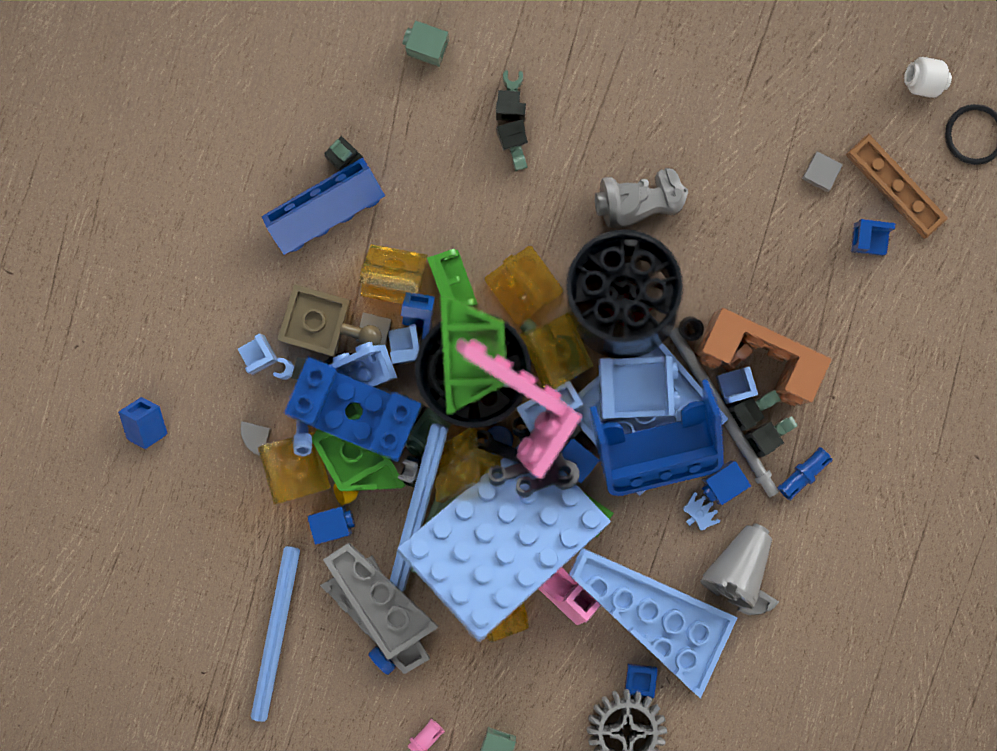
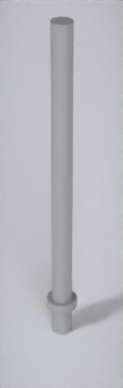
(731, 425)

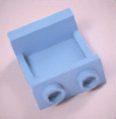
(637, 387)

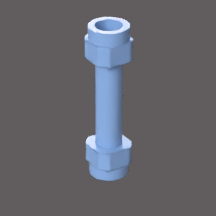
(302, 440)

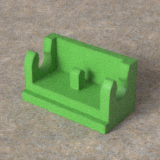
(452, 277)

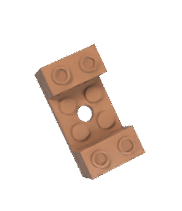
(803, 367)

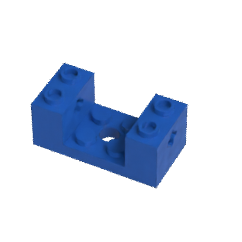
(324, 396)

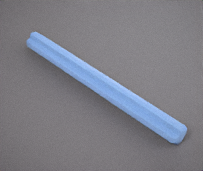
(420, 498)
(275, 634)

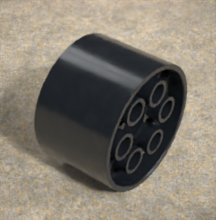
(639, 336)
(488, 414)

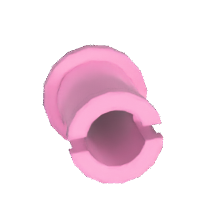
(426, 737)

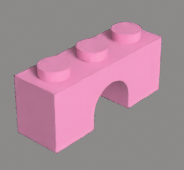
(569, 597)

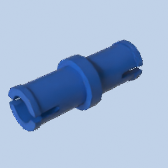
(805, 474)

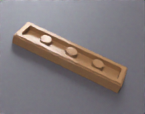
(896, 186)

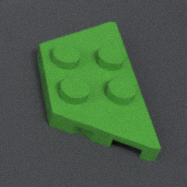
(464, 379)
(352, 465)

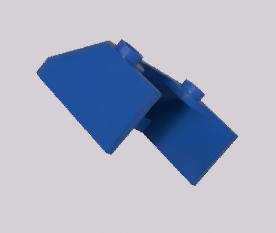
(662, 452)

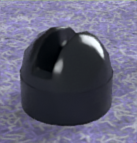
(695, 324)

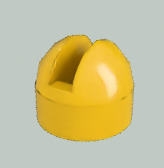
(344, 497)

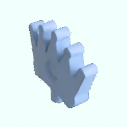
(700, 513)

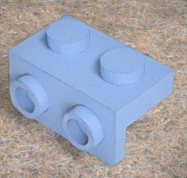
(367, 365)

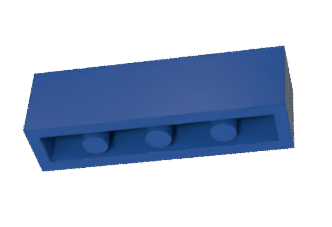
(323, 206)

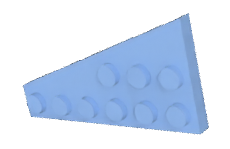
(669, 623)

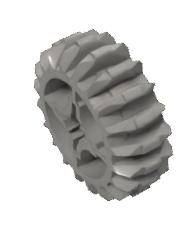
(613, 729)

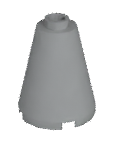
(740, 567)

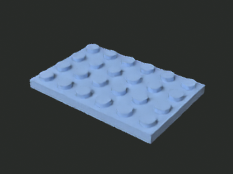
(500, 547)

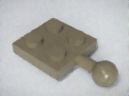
(318, 322)

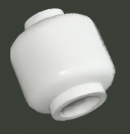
(927, 77)

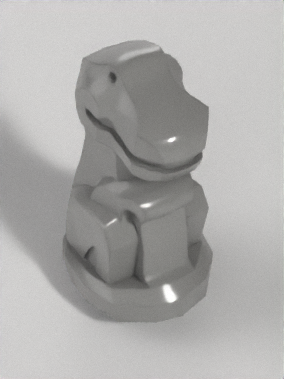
(633, 202)

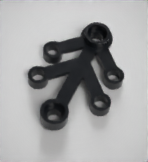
(551, 477)

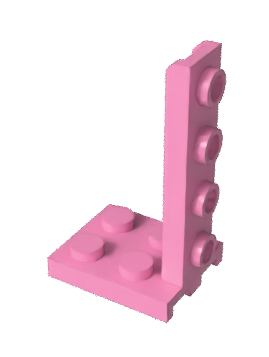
(551, 426)

